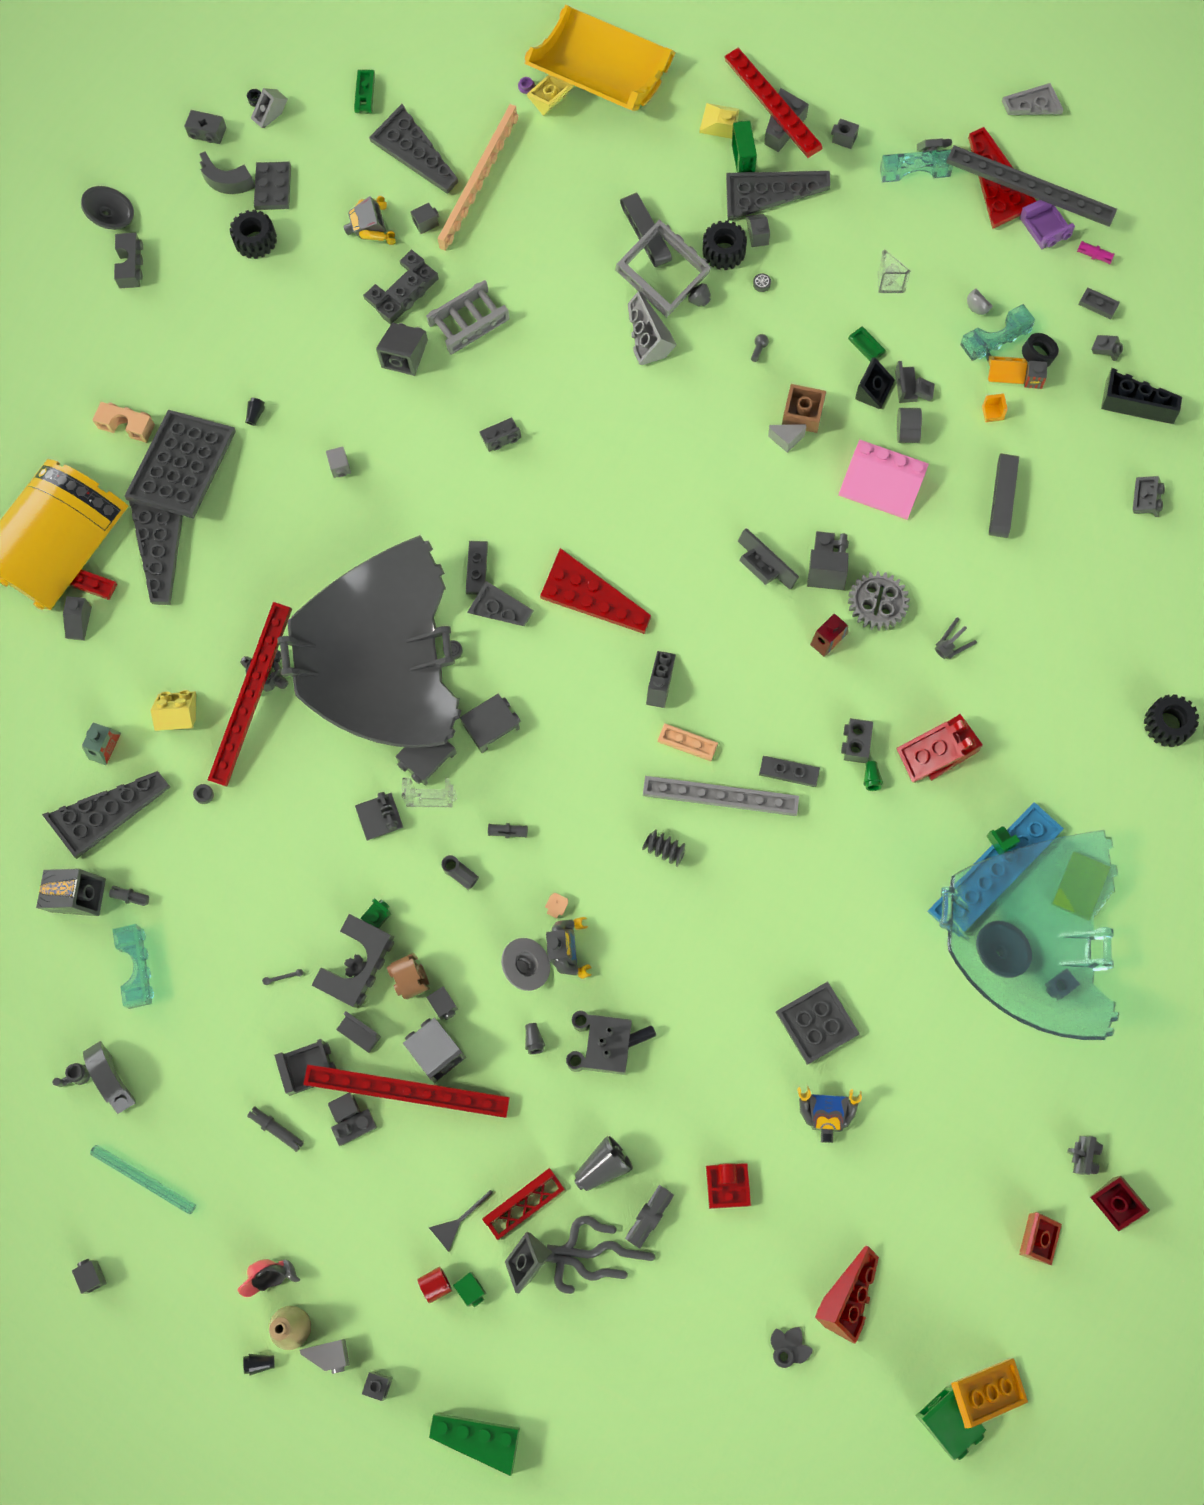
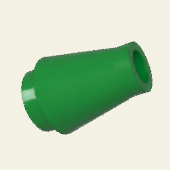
(872, 777)

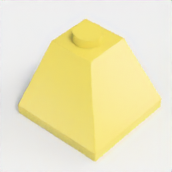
(718, 120)

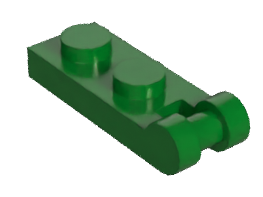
(364, 91)

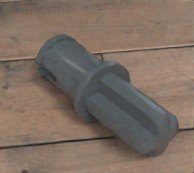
(129, 896)

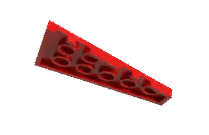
(1001, 202)

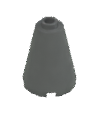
(603, 1165)

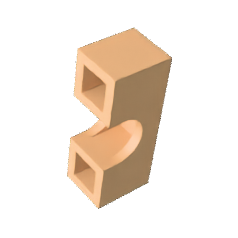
(110, 416)

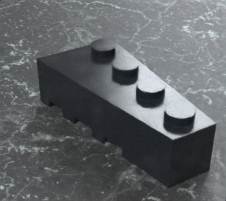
(1139, 399)

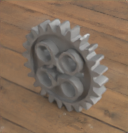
(895, 605)

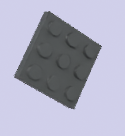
(817, 1023)

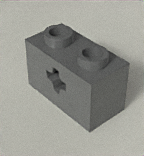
(205, 126)

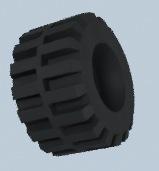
(247, 224)
(724, 233)
(1181, 710)

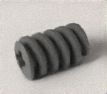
(664, 847)

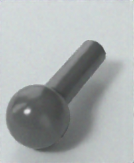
(760, 341)

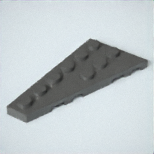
(763, 190)
(158, 546)

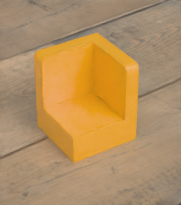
(994, 407)

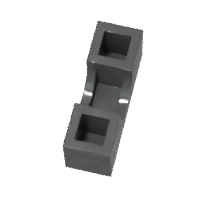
(128, 273)

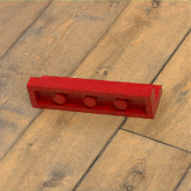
(518, 1197)

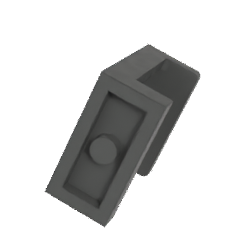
(490, 721)
(424, 760)
(293, 1065)

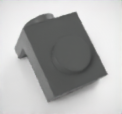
(1108, 345)

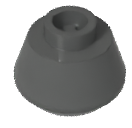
(700, 295)

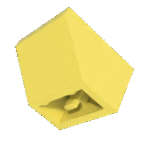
(174, 710)

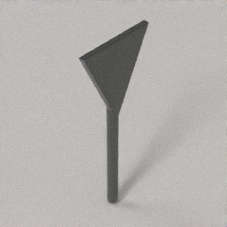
(447, 1231)

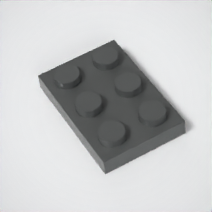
(272, 185)

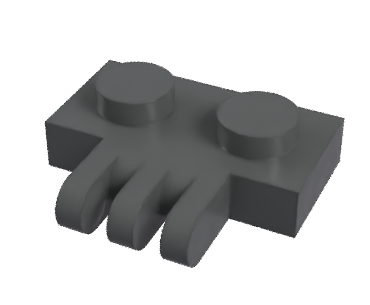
(933, 144)

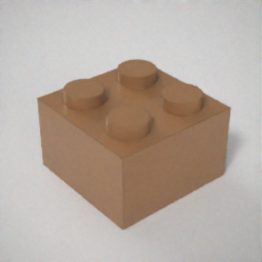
(804, 407)

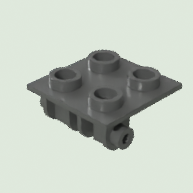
(379, 816)

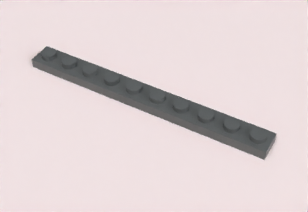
(1031, 186)

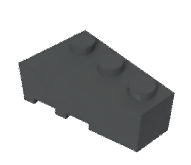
(775, 135)

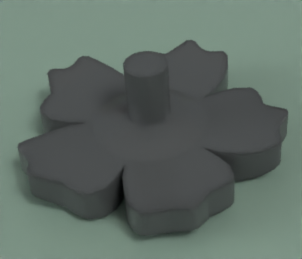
(354, 966)

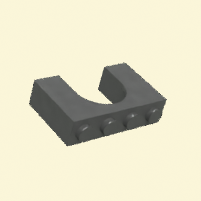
(353, 989)

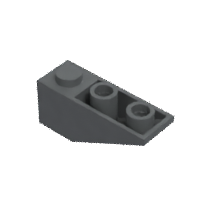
(660, 679)

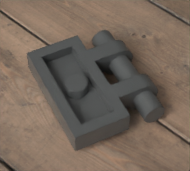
(826, 542)

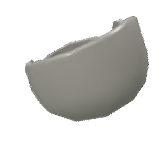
(978, 303)

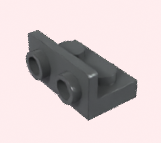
(500, 434)
(1148, 495)

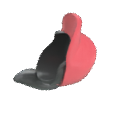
(266, 1274)

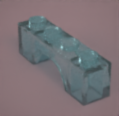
(896, 166)
(980, 342)
(136, 990)

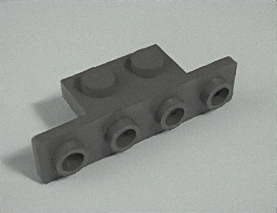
(764, 562)

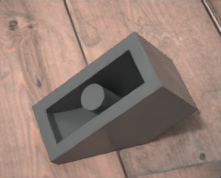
(758, 230)
(76, 617)

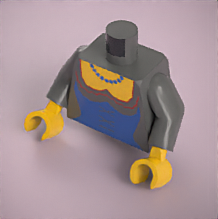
(562, 947)
(828, 1112)

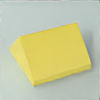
(548, 93)

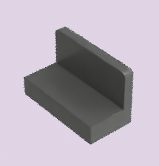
(905, 383)
(358, 1032)

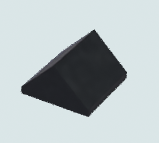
(875, 385)

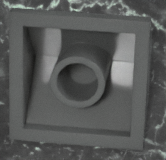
(827, 569)
(526, 1261)

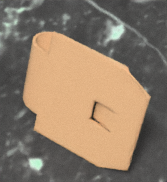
(556, 905)

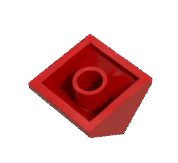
(1040, 1238)

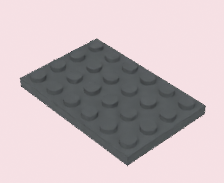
(180, 464)

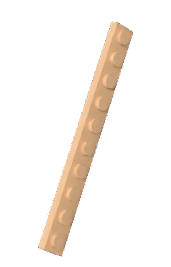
(476, 180)

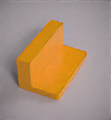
(1007, 369)

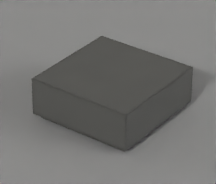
(924, 389)

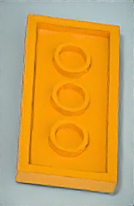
(989, 1393)

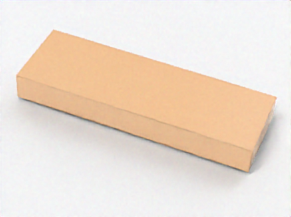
(687, 742)

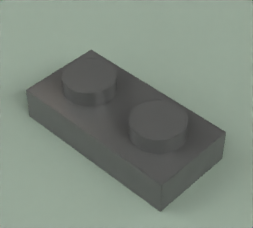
(1099, 303)

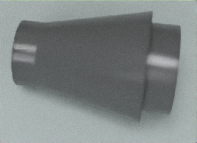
(533, 1041)

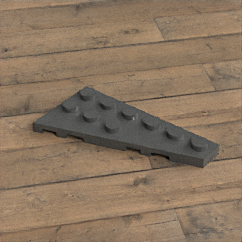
(410, 146)
(97, 816)

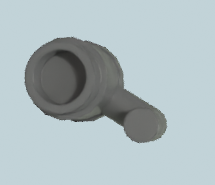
(74, 1073)

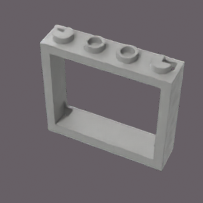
(641, 285)

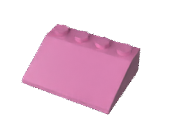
(883, 479)

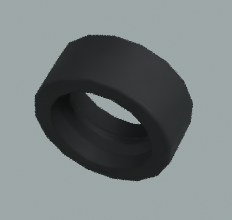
(1044, 342)

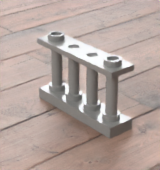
(477, 329)

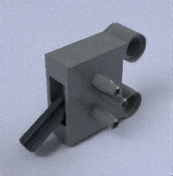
(607, 1043)

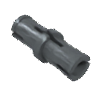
(507, 830)

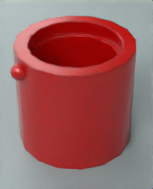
(434, 1285)

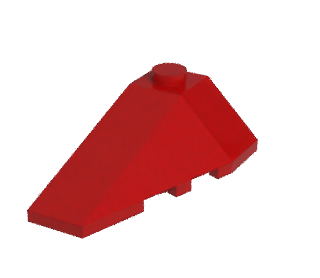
(845, 1302)

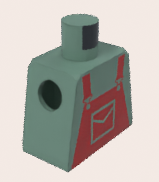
(100, 743)

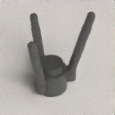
(945, 648)

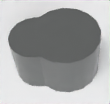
(909, 425)

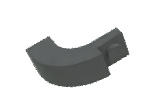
(227, 182)
(106, 1079)

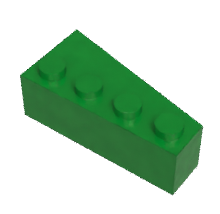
(480, 1440)

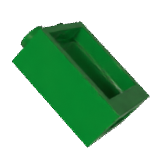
(743, 147)

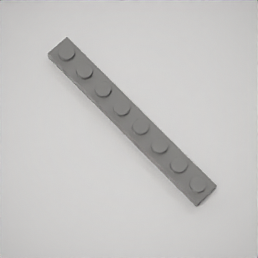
(721, 796)

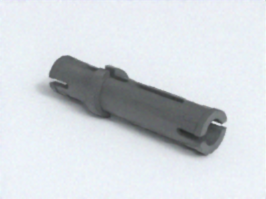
(268, 1123)

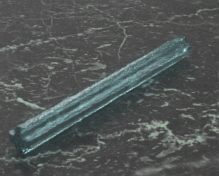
(143, 1179)

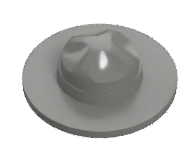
(525, 964)

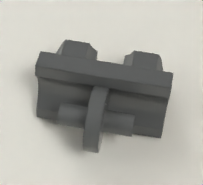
(1083, 1155)

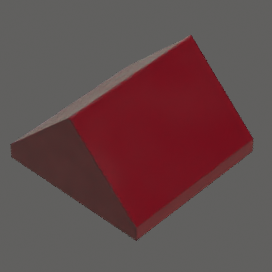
(1119, 1203)

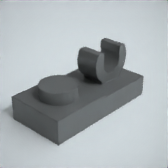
(354, 1127)

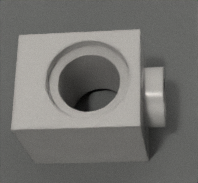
(338, 462)

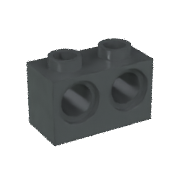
(861, 741)

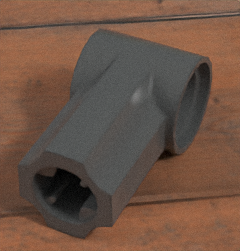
(460, 873)

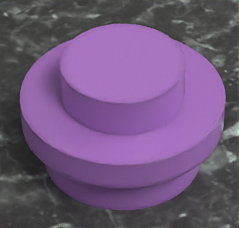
(525, 85)

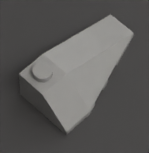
(651, 335)

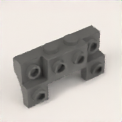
(405, 290)

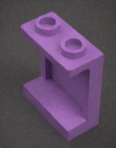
(1045, 224)

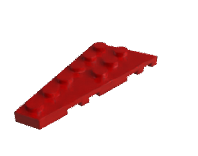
(581, 590)

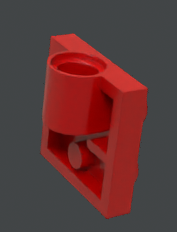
(728, 1185)

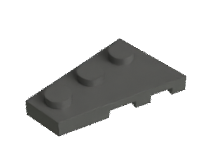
(498, 605)

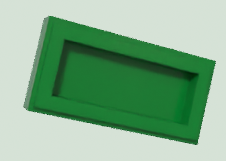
(866, 344)

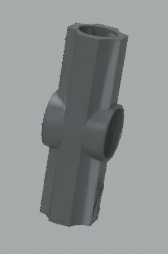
(649, 1216)

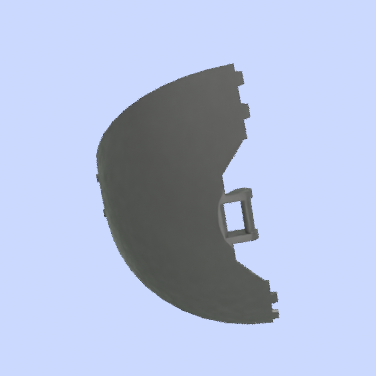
(371, 651)

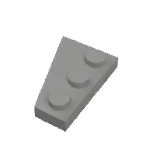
(1033, 102)

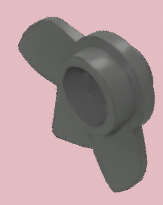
(791, 1344)

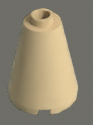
(289, 1327)

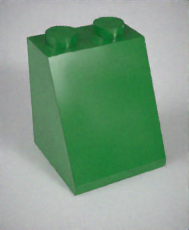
(946, 1425)

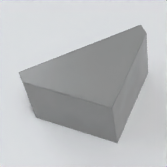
(786, 435)

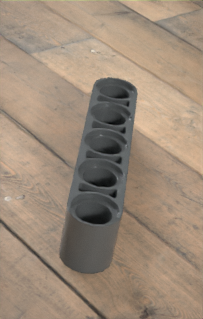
(642, 223)
(1003, 495)

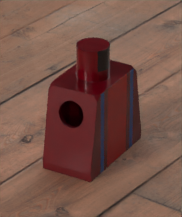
(831, 632)

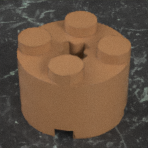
(409, 976)

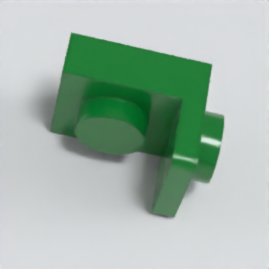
(377, 913)

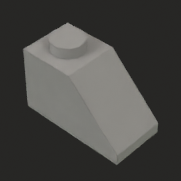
(268, 107)
(328, 1356)

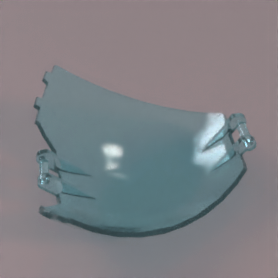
(1027, 930)

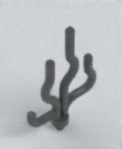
(562, 1255)

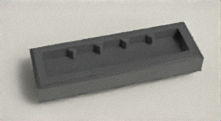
(476, 566)
(789, 771)

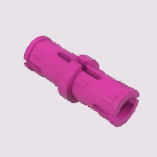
(1095, 252)

